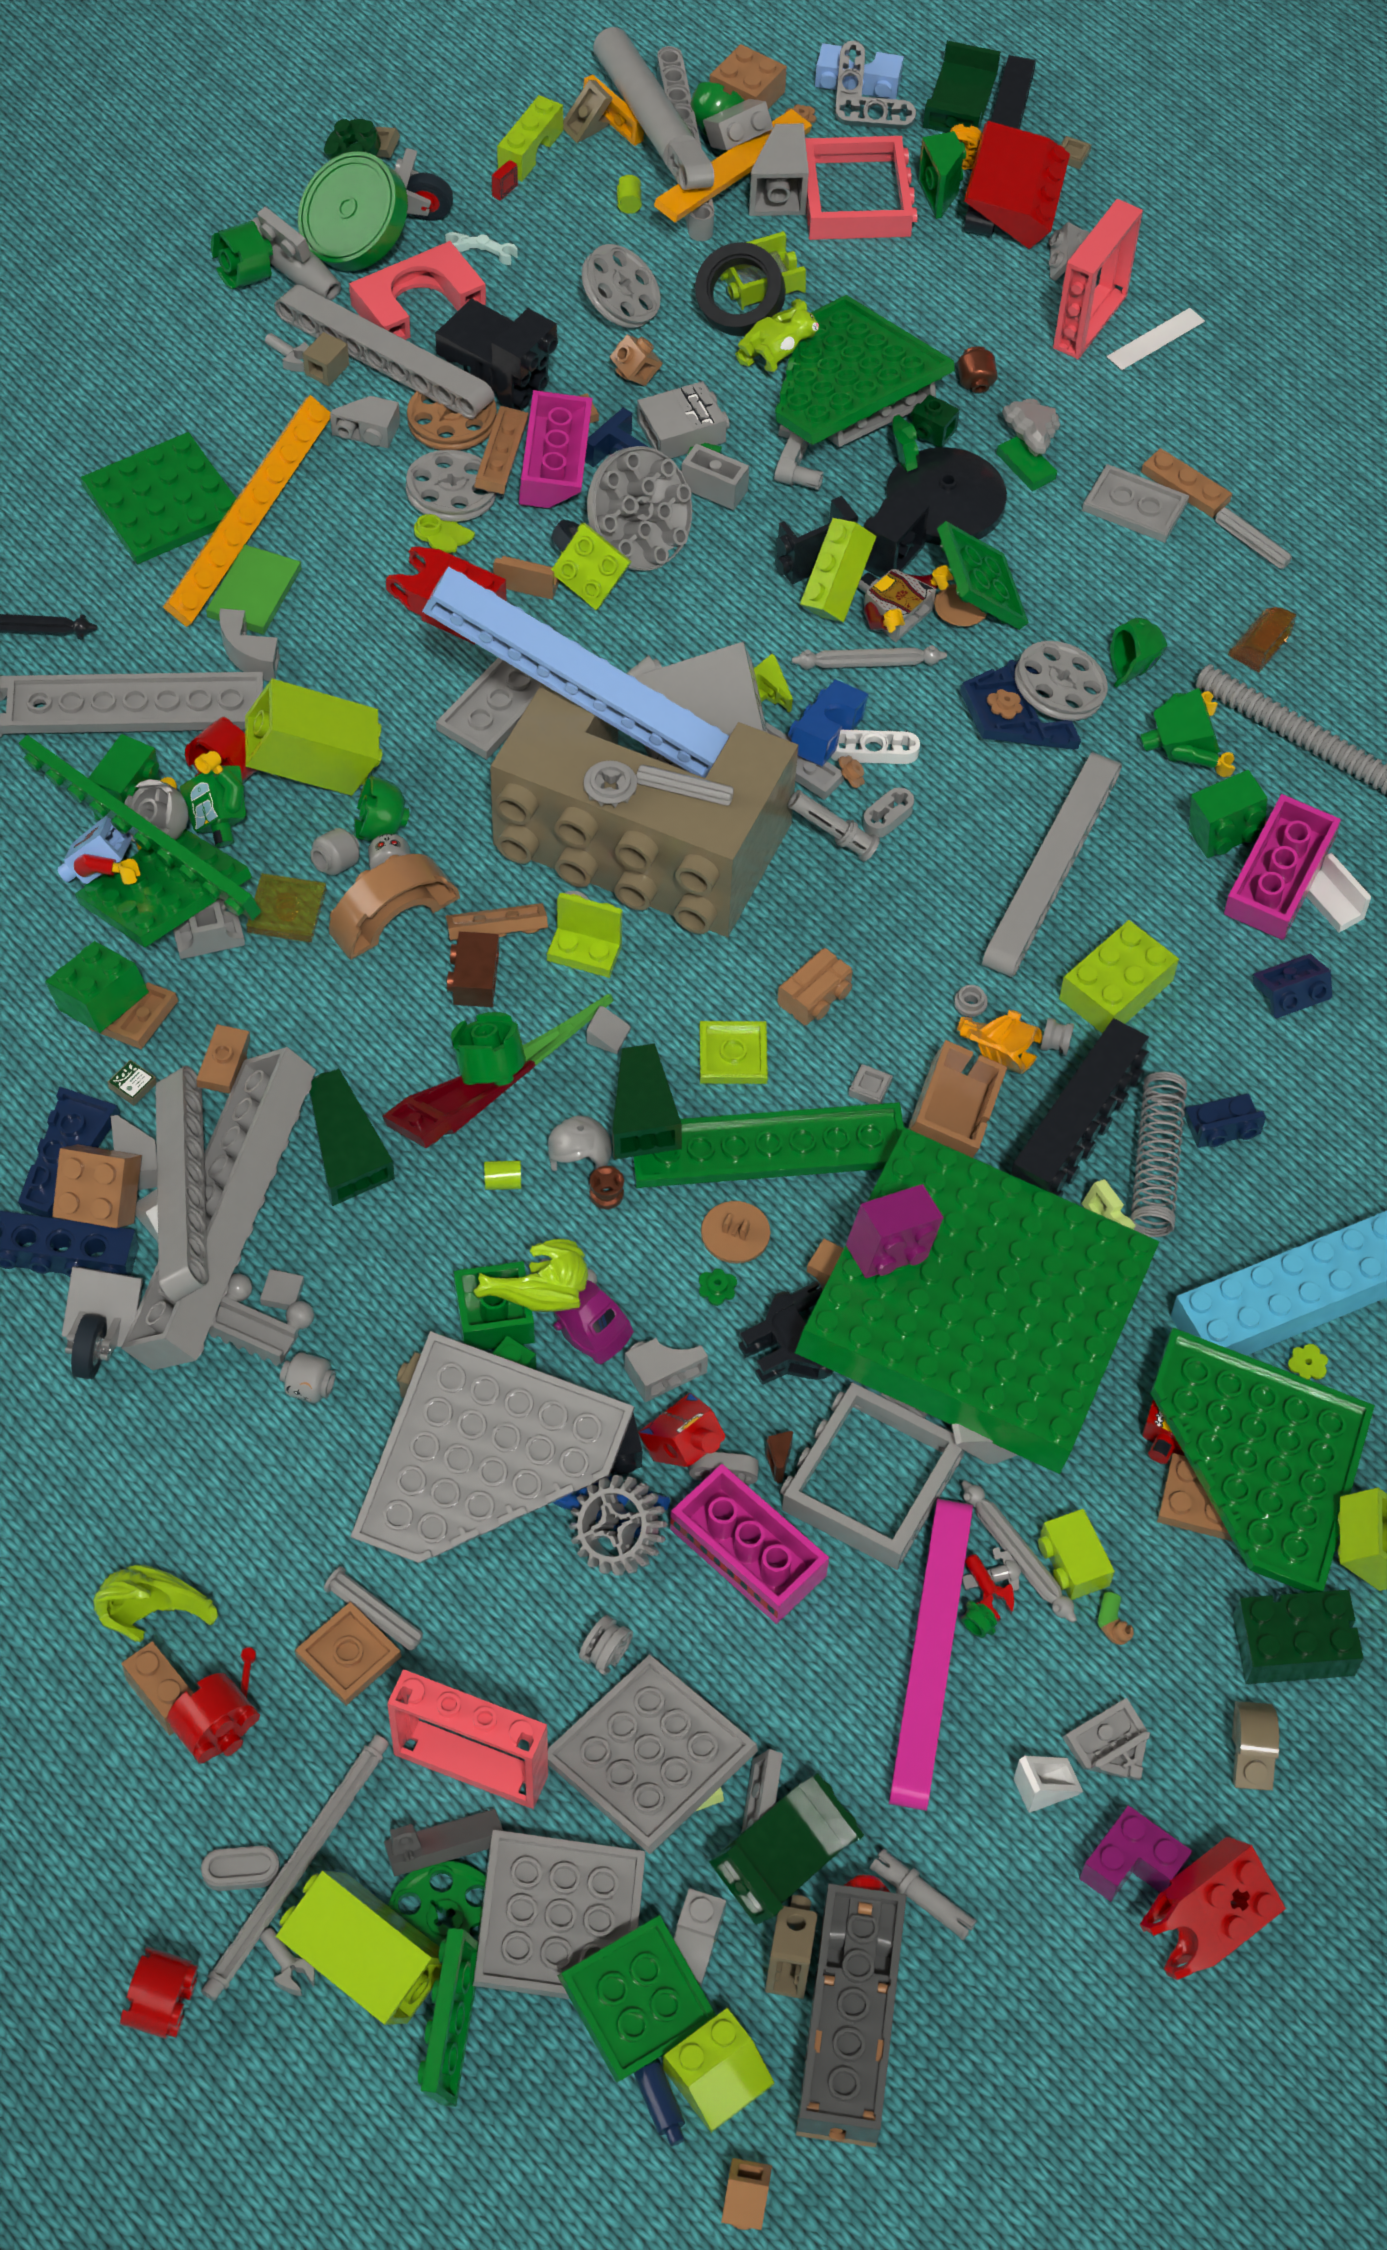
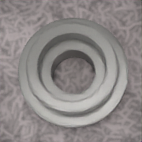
(974, 994)

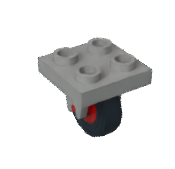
(426, 193)

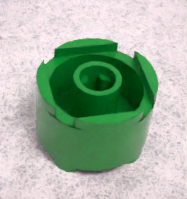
(242, 255)
(488, 1049)

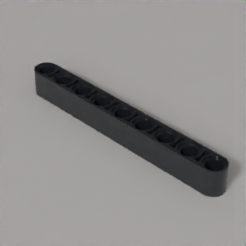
(1008, 112)

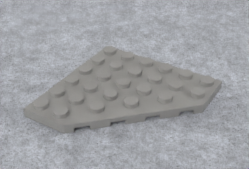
(482, 1449)

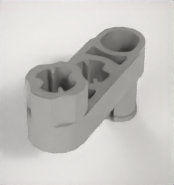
(788, 467)

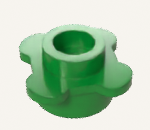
(979, 1619)

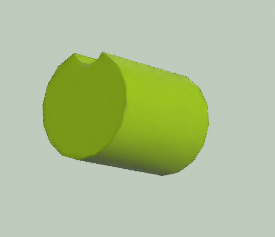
(629, 194)
(502, 1175)

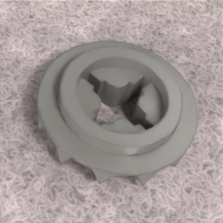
(610, 772)

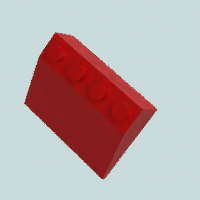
(1017, 181)

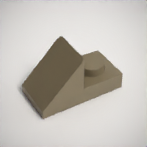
(587, 112)

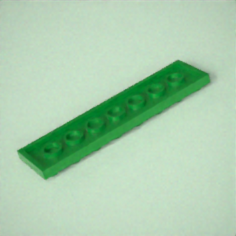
(776, 1145)

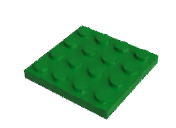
(160, 497)
(161, 894)

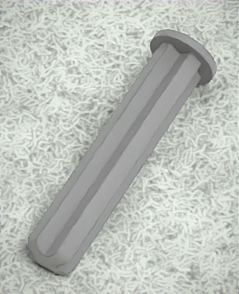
(373, 1609)

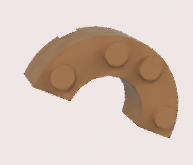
(383, 895)

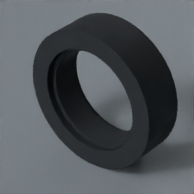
(719, 262)

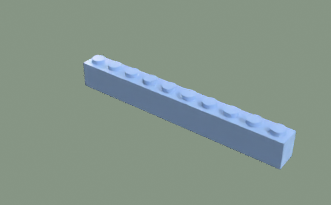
(575, 672)

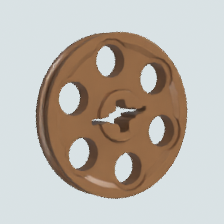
(449, 421)

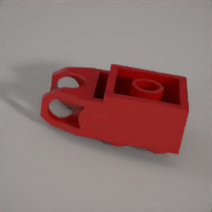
(420, 586)
(1214, 1906)

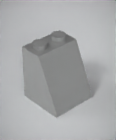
(780, 174)

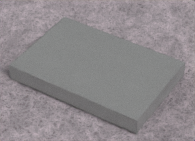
(1135, 503)

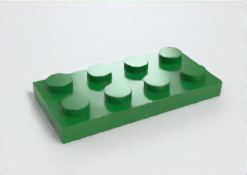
(451, 2020)

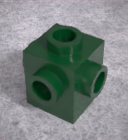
(935, 420)

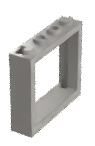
(847, 1529)

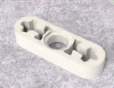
(863, 755)

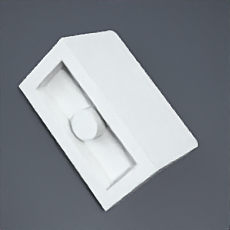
(1338, 895)

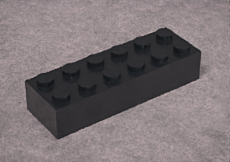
(1084, 1109)

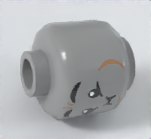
(307, 1377)

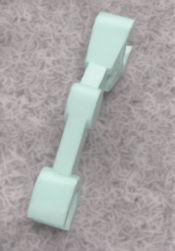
(482, 242)

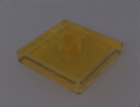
(288, 907)

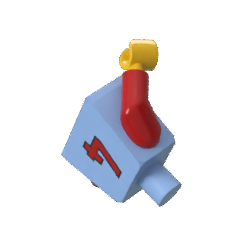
(98, 854)

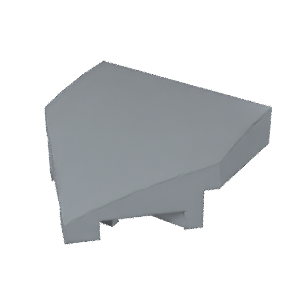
(1111, 1742)

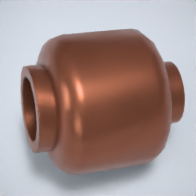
(977, 369)

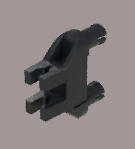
(782, 1333)

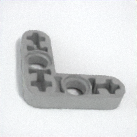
(855, 99)

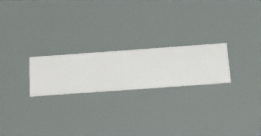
(1155, 338)

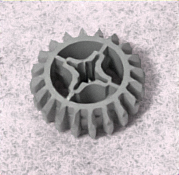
(606, 1498)

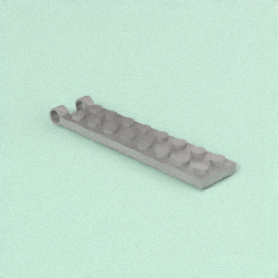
(126, 701)

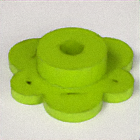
(1308, 1355)

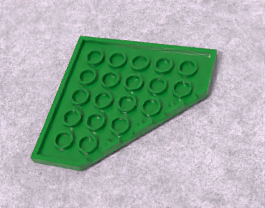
(852, 370)
(1265, 1451)

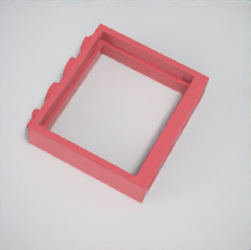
(859, 223)
(1082, 306)
(462, 1758)

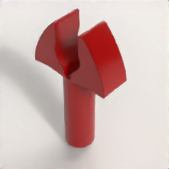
(988, 1586)

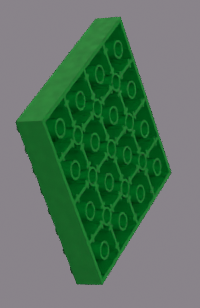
(999, 1319)

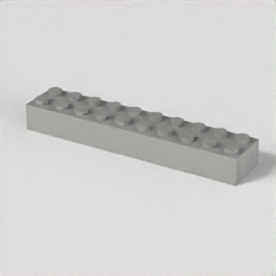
(237, 1174)

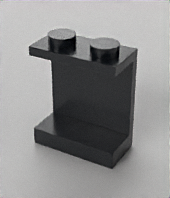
(799, 554)

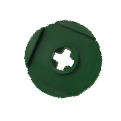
(349, 132)

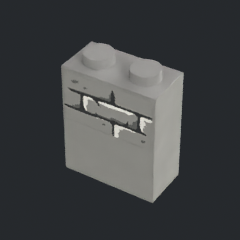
(681, 419)

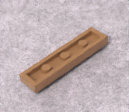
(501, 450)

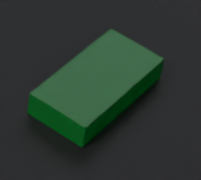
(1031, 469)

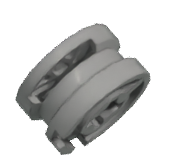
(605, 1644)

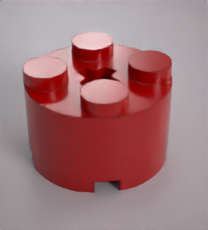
(224, 739)
(212, 1718)
(158, 1993)

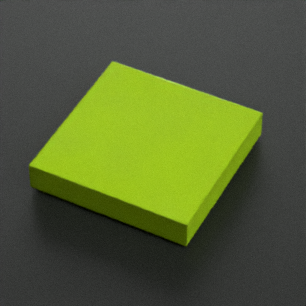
(733, 1052)

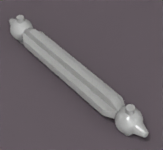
(869, 657)
(1021, 1553)

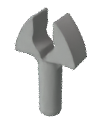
(293, 354)
(287, 1963)

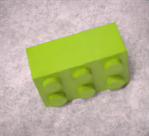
(1118, 977)

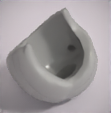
(579, 1139)

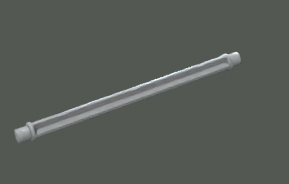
(294, 1868)

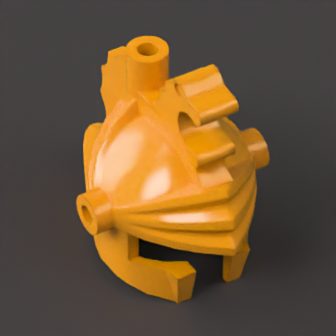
(1003, 1039)

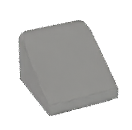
(607, 1031)

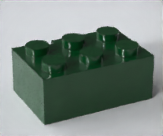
(1297, 1637)

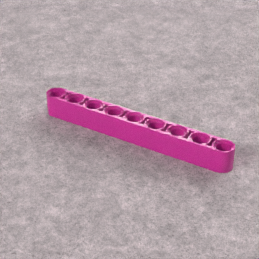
(931, 1655)

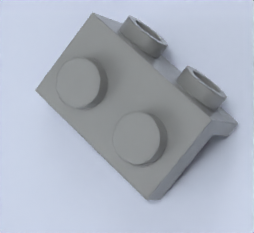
(1062, 246)

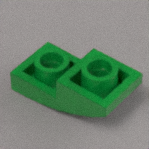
(905, 443)

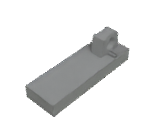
(762, 1786)

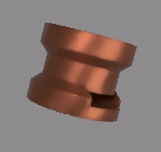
(606, 1178)

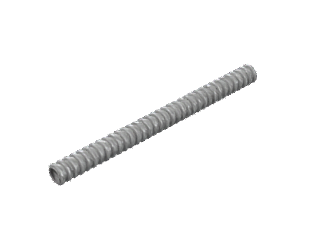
(1294, 727)

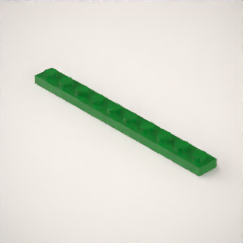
(143, 832)

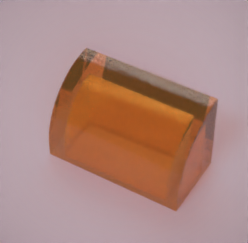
(1264, 638)

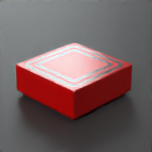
(504, 180)

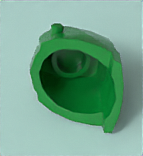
(1135, 649)

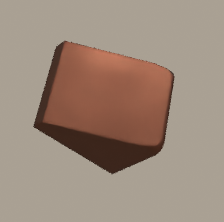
(778, 1452)

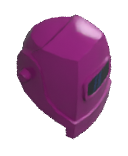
(596, 1326)

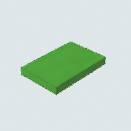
(257, 585)

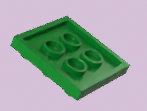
(982, 575)
(637, 1998)

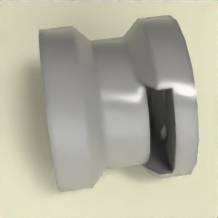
(1057, 1036)

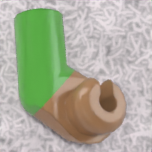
(1110, 1623)

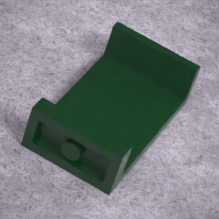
(962, 87)
(785, 1848)

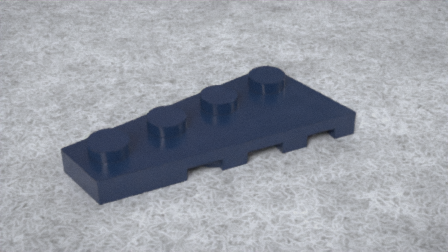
(73, 1122)

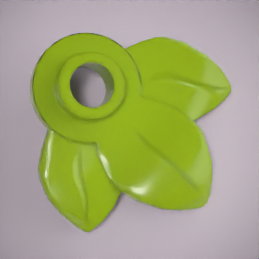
(442, 534)

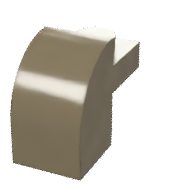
(1256, 1743)

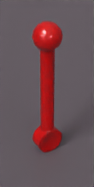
(248, 1656)

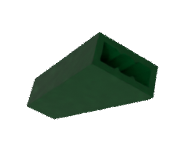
(644, 1106)
(348, 1143)

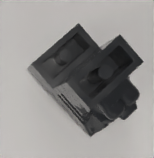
(500, 351)

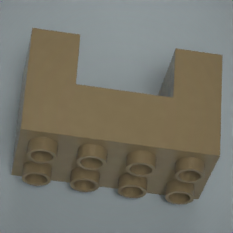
(659, 846)

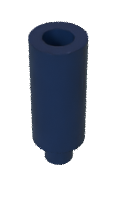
(661, 2102)

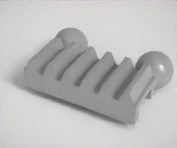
(257, 1330)

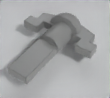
(1009, 1571)

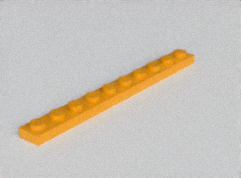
(247, 511)

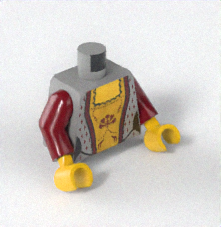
(900, 599)

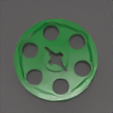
(448, 1902)

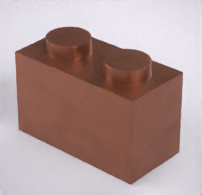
(475, 969)

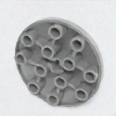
(641, 506)

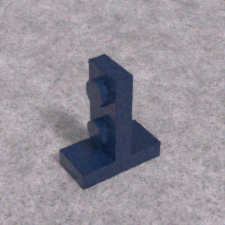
(611, 437)

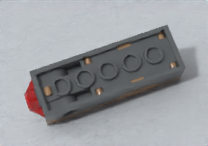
(852, 2013)

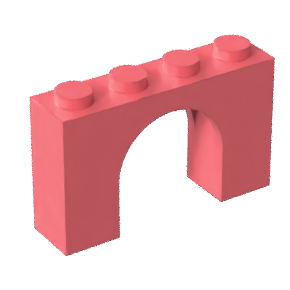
(437, 269)

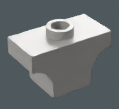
(208, 932)

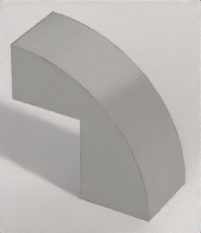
(248, 651)

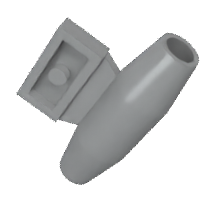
(293, 256)

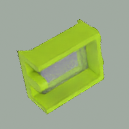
(749, 284)

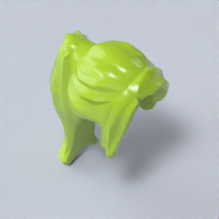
(552, 1286)
(143, 1590)

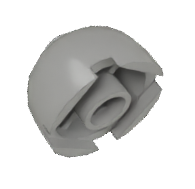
(160, 806)

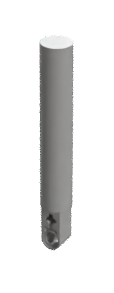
(653, 109)

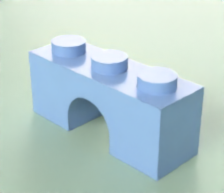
(880, 76)

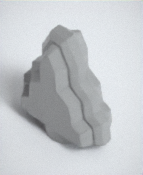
(1032, 423)

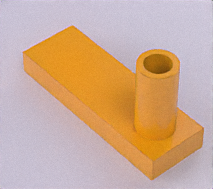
(620, 116)

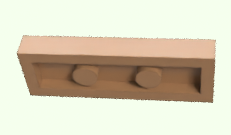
(1177, 475)
(498, 921)

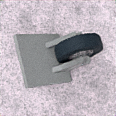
(98, 1316)

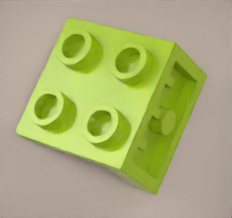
(586, 935)

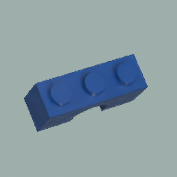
(819, 729)

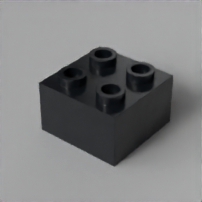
(899, 533)

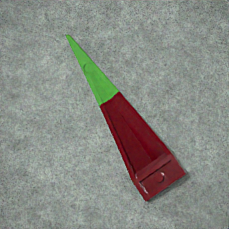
(452, 1104)

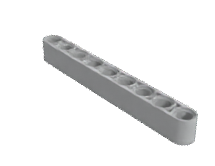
(673, 80)
(386, 351)
(1051, 865)
(180, 1185)

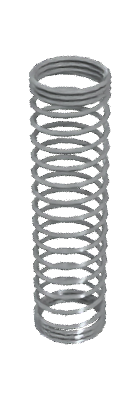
(1157, 1209)

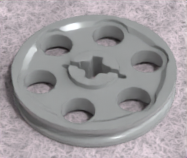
(621, 286)
(440, 486)
(1059, 691)

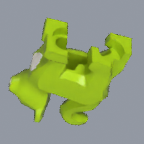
(777, 335)

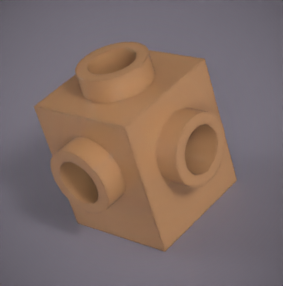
(635, 359)

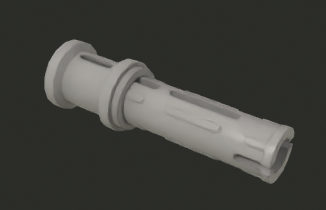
(845, 832)

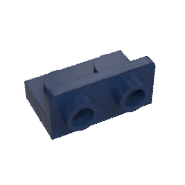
(1295, 985)
(1224, 1121)

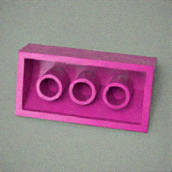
(554, 448)

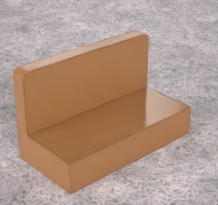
(527, 577)

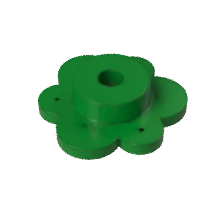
(717, 1293)

